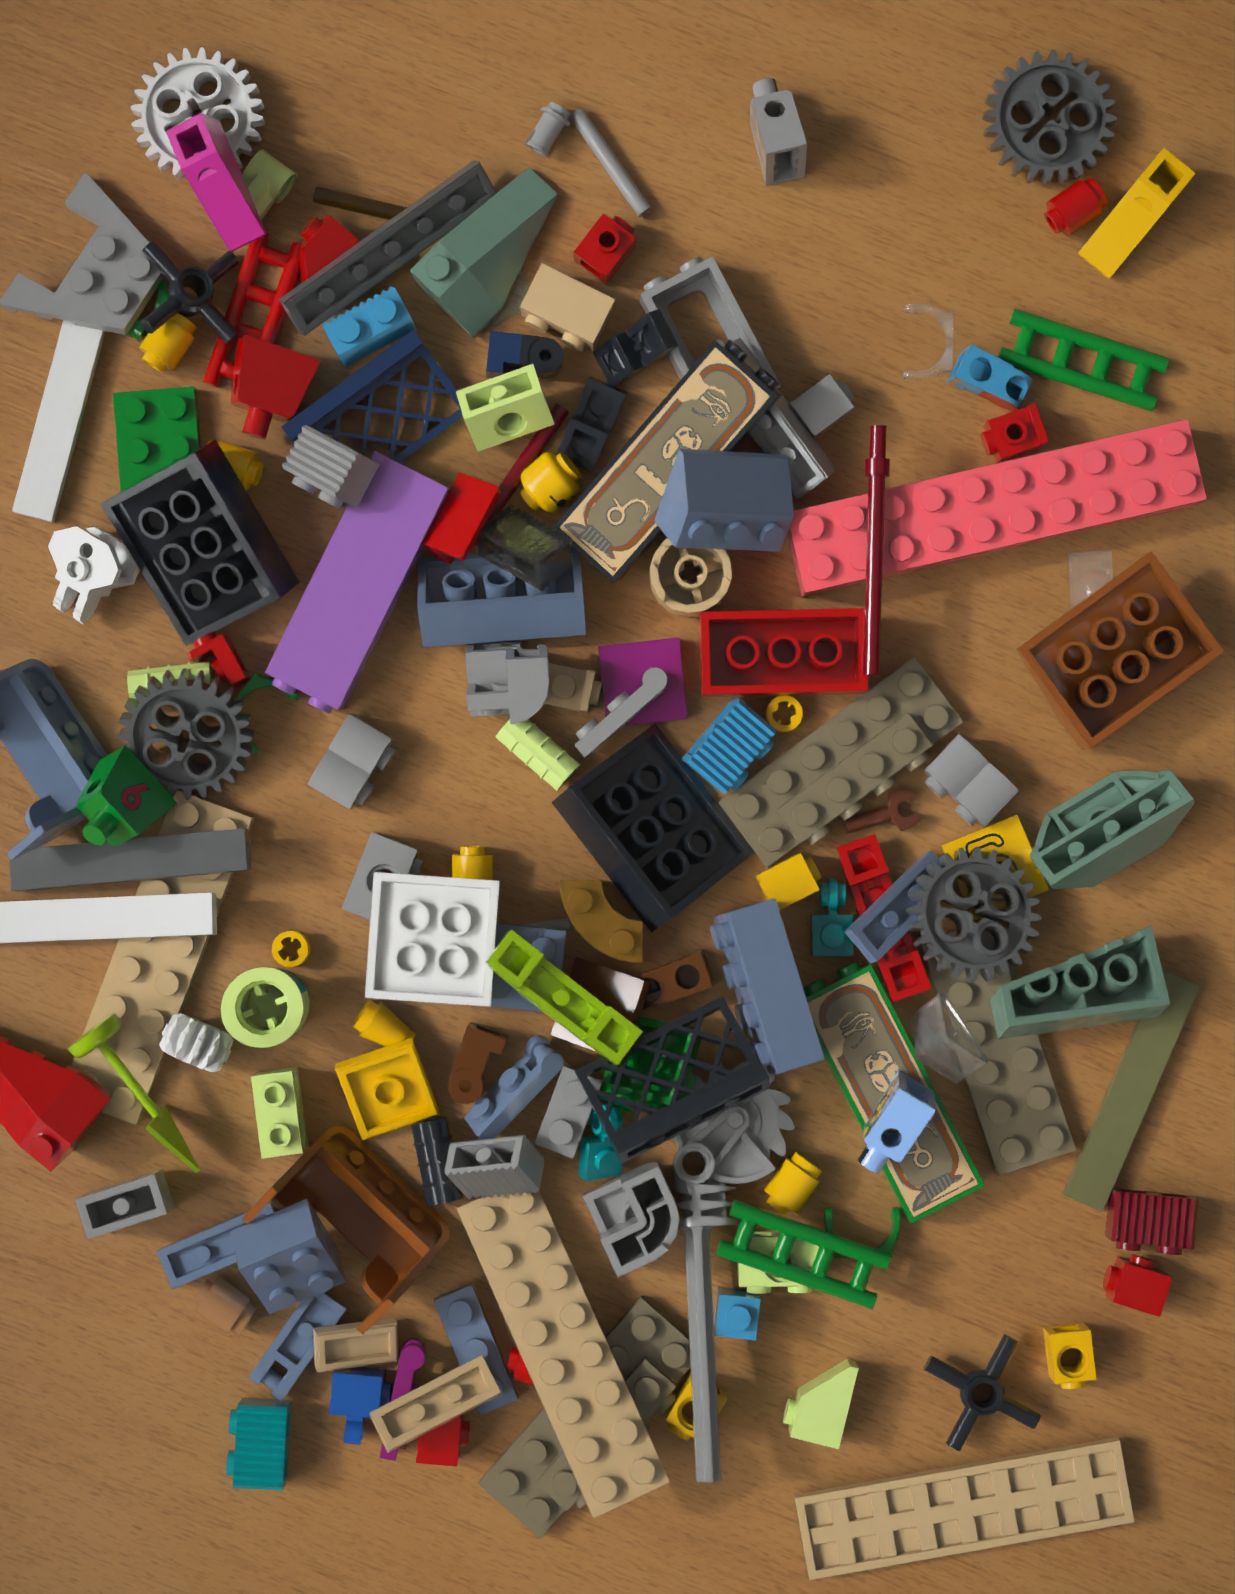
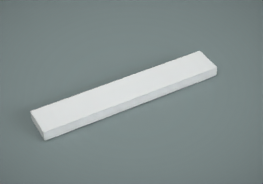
(58, 422)
(108, 918)

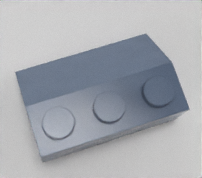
(727, 501)

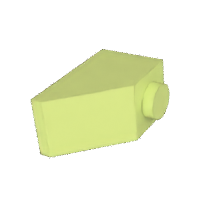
(822, 1406)

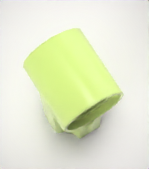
(267, 181)

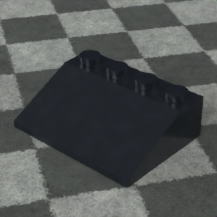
(200, 543)
(653, 827)

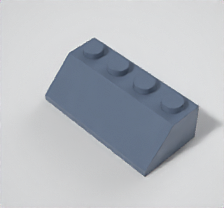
(487, 604)

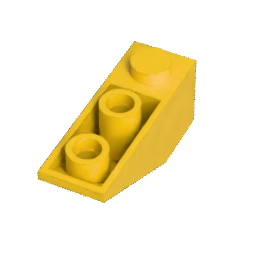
(1136, 213)

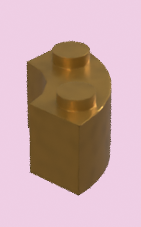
(599, 922)

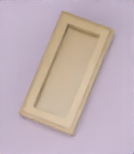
(346, 1347)

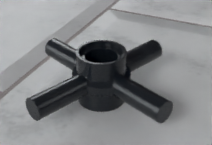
(180, 302)
(995, 1402)

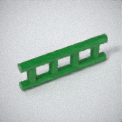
(1106, 349)
(789, 1232)

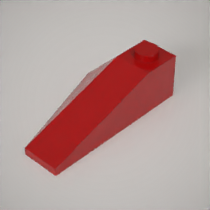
(45, 1104)

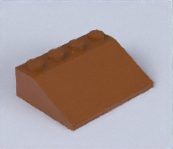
(1118, 652)

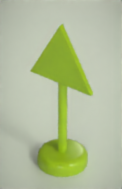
(162, 1124)

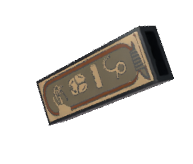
(706, 410)

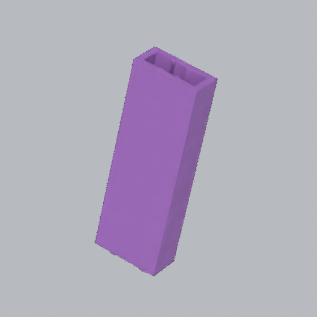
(356, 586)

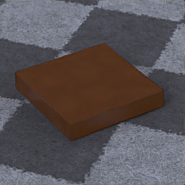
(612, 988)

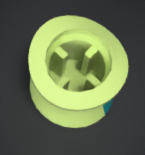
(264, 1006)

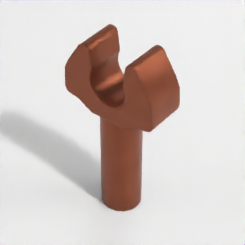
(884, 814)

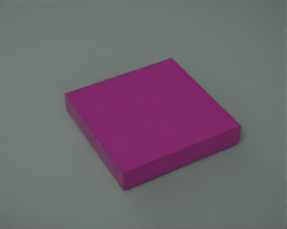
(623, 670)

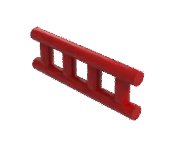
(246, 290)

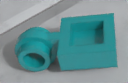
(828, 930)
(596, 1152)

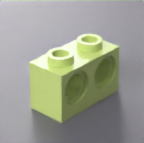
(279, 1112)

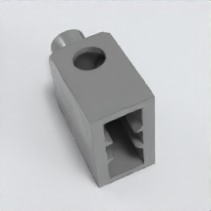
(777, 133)

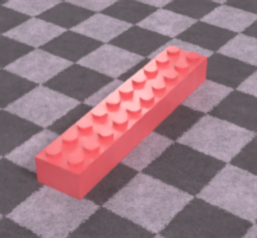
(1000, 507)

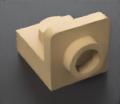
(572, 688)

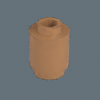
(224, 1305)

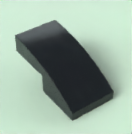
(635, 348)
(592, 423)

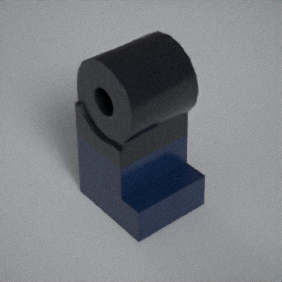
(521, 350)

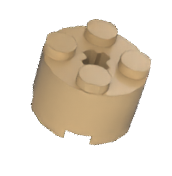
(678, 595)

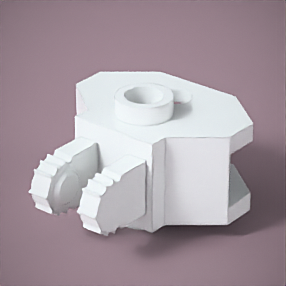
(89, 564)

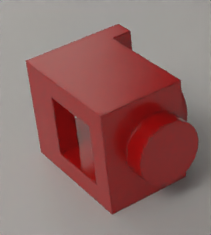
(1031, 428)

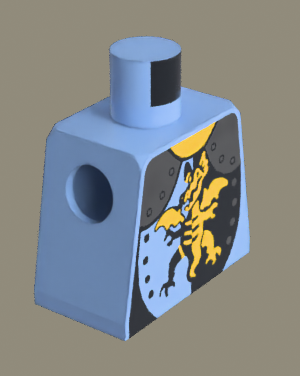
(903, 1107)

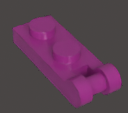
(411, 1359)

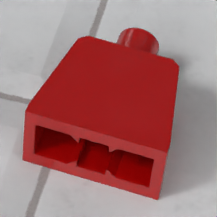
(269, 383)

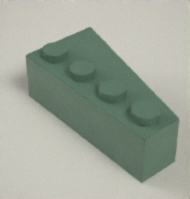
(1087, 990)

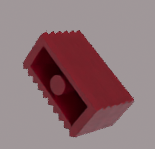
(1151, 1219)

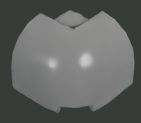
(506, 679)
(634, 1217)

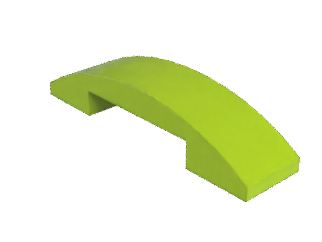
(562, 998)

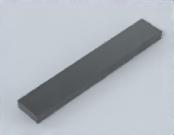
(387, 248)
(132, 860)

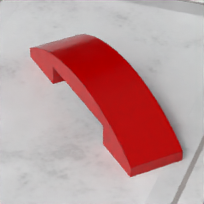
(867, 881)

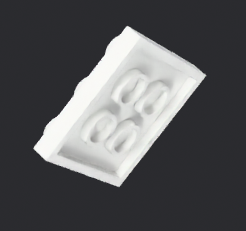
(432, 939)

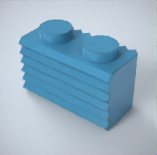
(369, 326)
(730, 746)

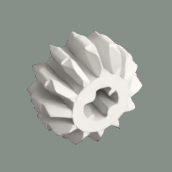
(196, 1042)

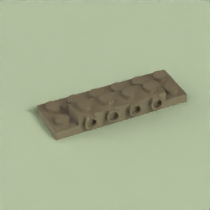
(841, 763)
(533, 1472)

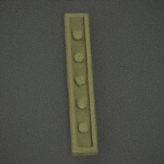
(1129, 1097)

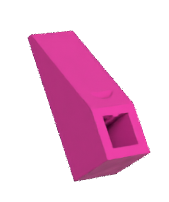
(216, 179)

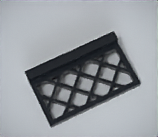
(689, 1111)

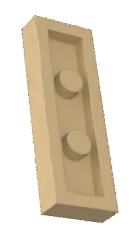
(434, 1403)

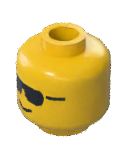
(550, 482)

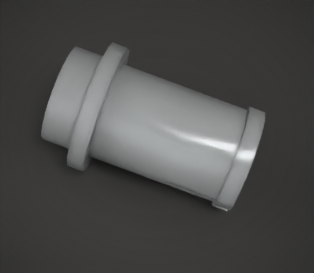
(548, 129)

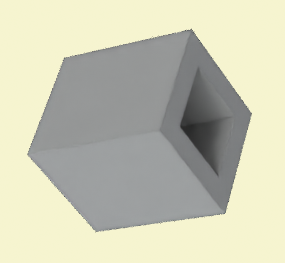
(823, 405)

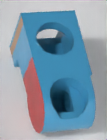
(990, 378)

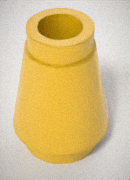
(381, 1025)

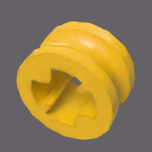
(794, 721)
(279, 945)

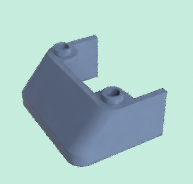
(48, 746)

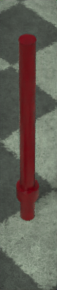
(877, 469)

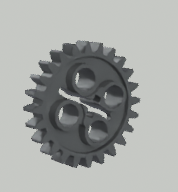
(1074, 143)
(193, 700)
(965, 949)

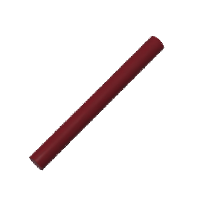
(528, 456)

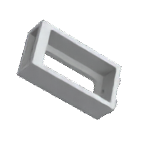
(704, 278)

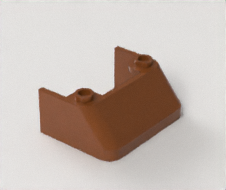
(368, 1208)

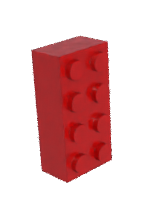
(782, 652)

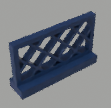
(368, 379)

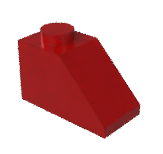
(322, 244)

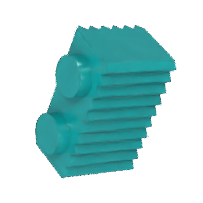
(260, 1444)

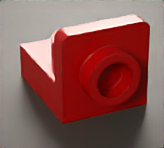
(228, 662)

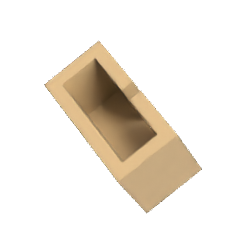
(567, 307)

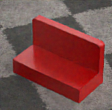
(461, 518)

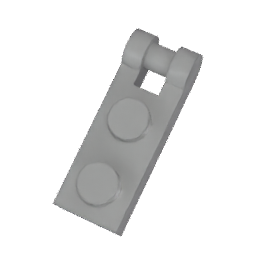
(622, 711)

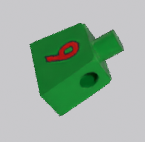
(121, 799)

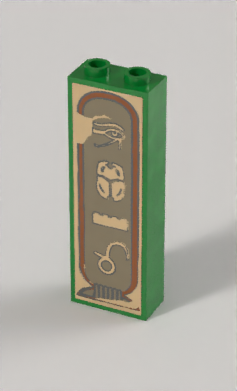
(864, 1052)

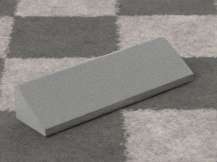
(786, 435)

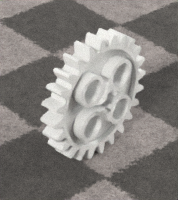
(182, 82)

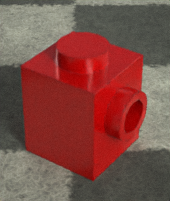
(605, 247)
(1137, 1284)
(443, 1443)

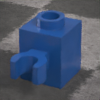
(355, 1395)

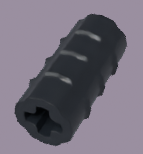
(432, 1147)

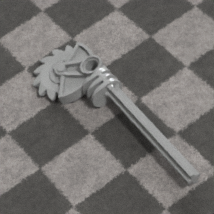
(734, 1152)

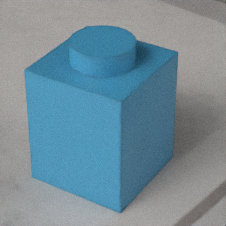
(736, 1313)

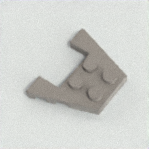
(108, 279)

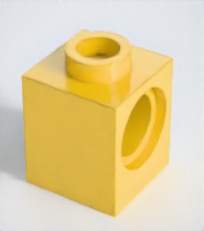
(789, 880)
(1058, 1340)
(679, 1423)

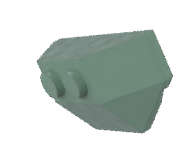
(1109, 827)

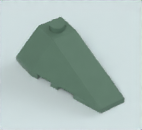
(481, 257)

